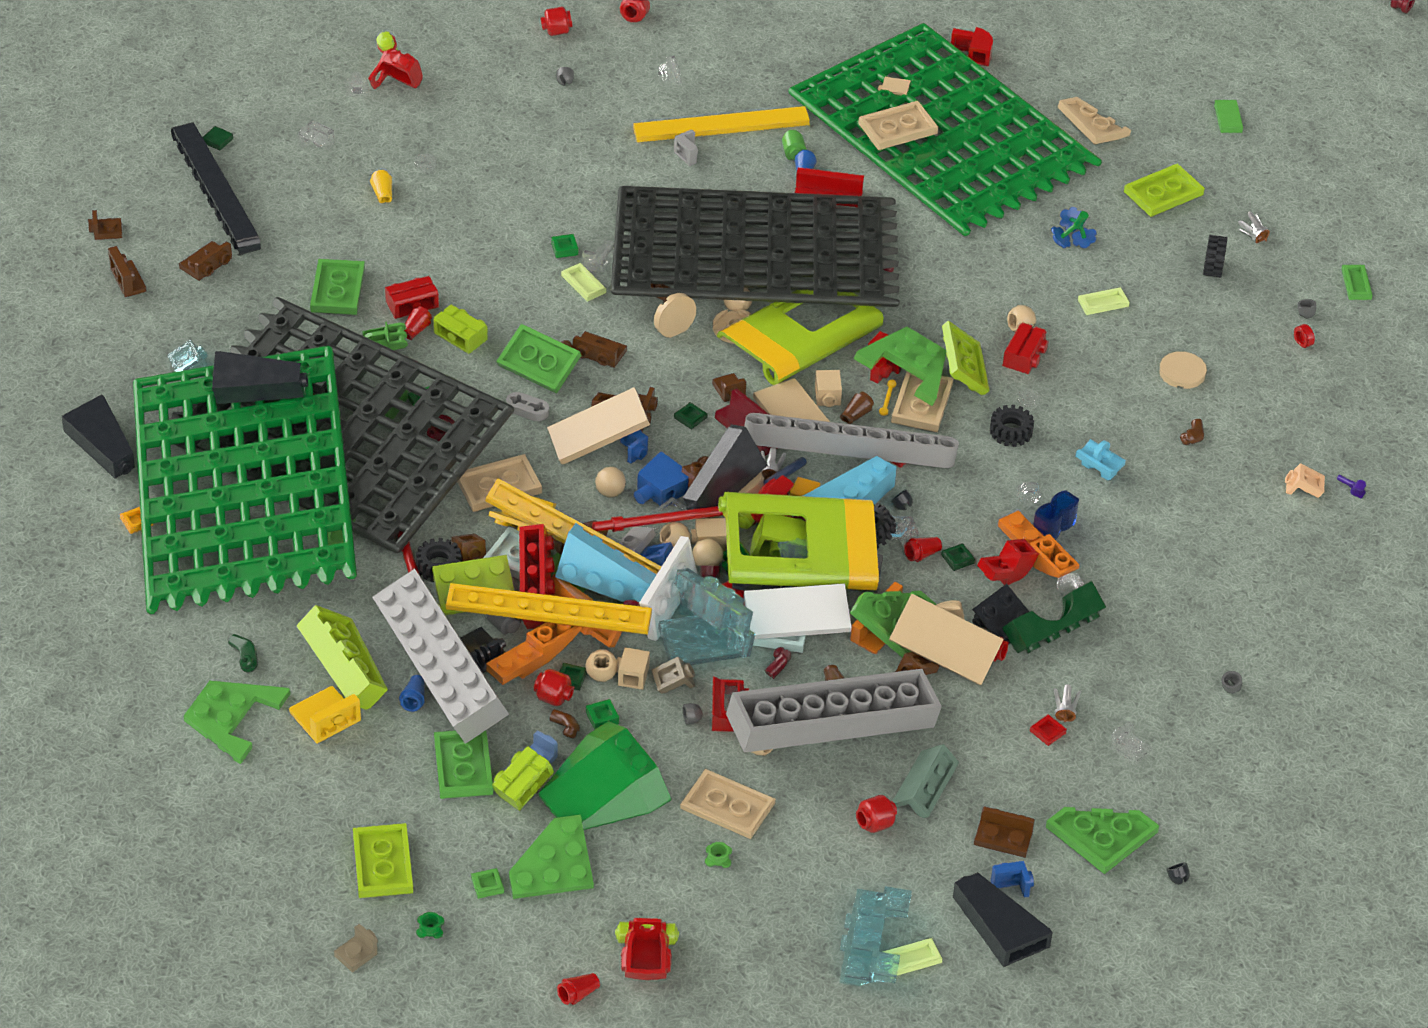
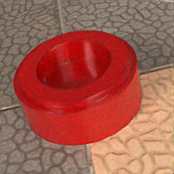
(1304, 335)

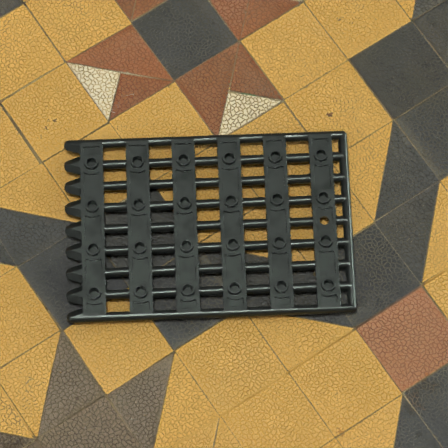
(734, 244)
(371, 412)

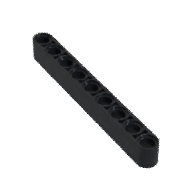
(216, 187)

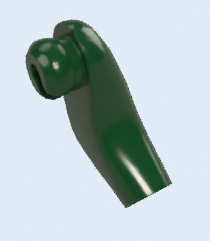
(248, 652)

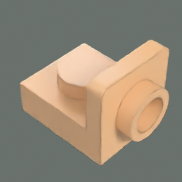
(1305, 479)

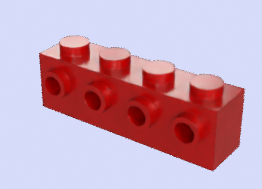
(536, 564)

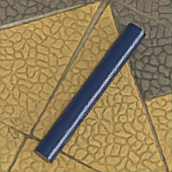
(789, 469)

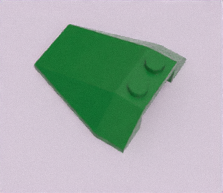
(606, 780)

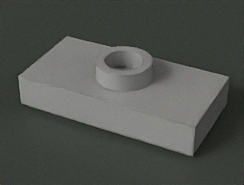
(638, 538)

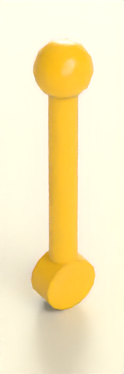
(891, 384)

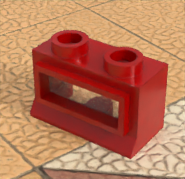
(722, 692)

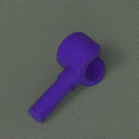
(1357, 487)

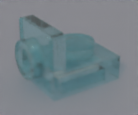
(187, 356)

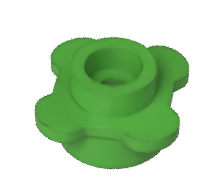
(721, 849)

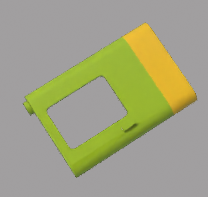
(789, 346)
(838, 542)

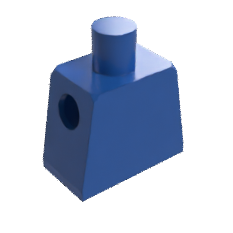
(661, 480)

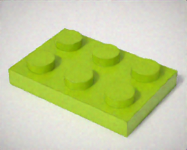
(1164, 190)
(965, 358)
(484, 572)
(382, 860)

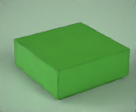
(487, 883)

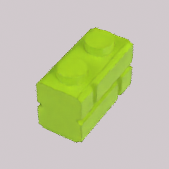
(460, 329)
(522, 777)

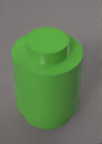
(793, 143)

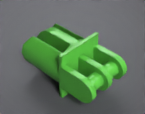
(391, 336)

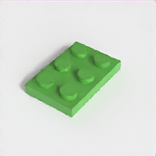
(337, 286)
(538, 358)
(462, 767)

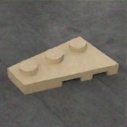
(1092, 125)

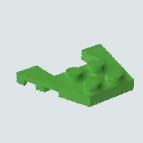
(912, 354)
(222, 708)

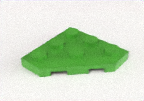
(882, 613)
(1101, 834)
(554, 861)

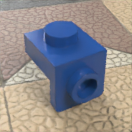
(637, 445)
(1012, 875)

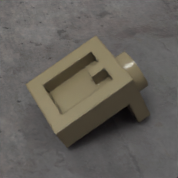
(673, 674)
(358, 949)

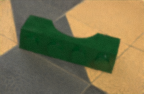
(1031, 629)

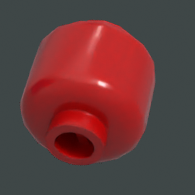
(634, 9)
(556, 21)
(553, 687)
(876, 813)

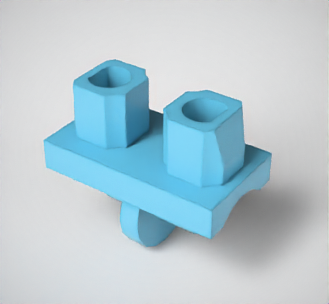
(1101, 458)

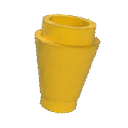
(382, 185)

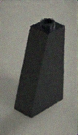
(255, 378)
(100, 436)
(727, 469)
(1000, 921)

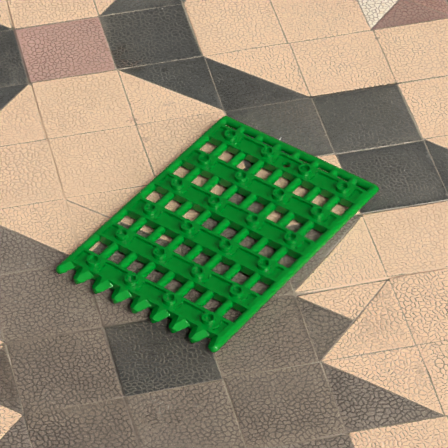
(953, 139)
(243, 495)

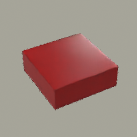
(1048, 730)

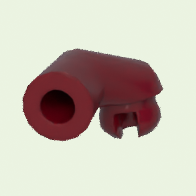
(781, 659)

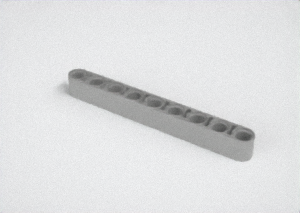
(852, 440)

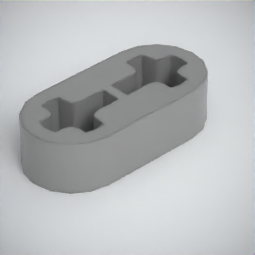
(528, 406)

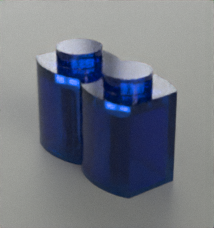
(1057, 515)

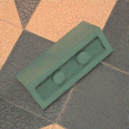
(927, 780)

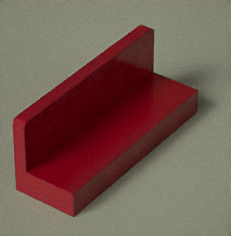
(736, 413)

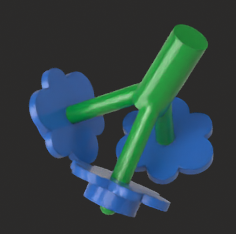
(1071, 221)

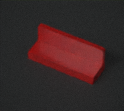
(828, 182)

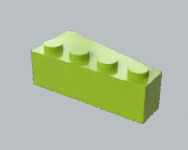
(773, 530)
(343, 654)

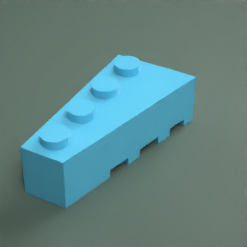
(863, 482)
(600, 568)

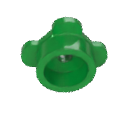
(427, 919)

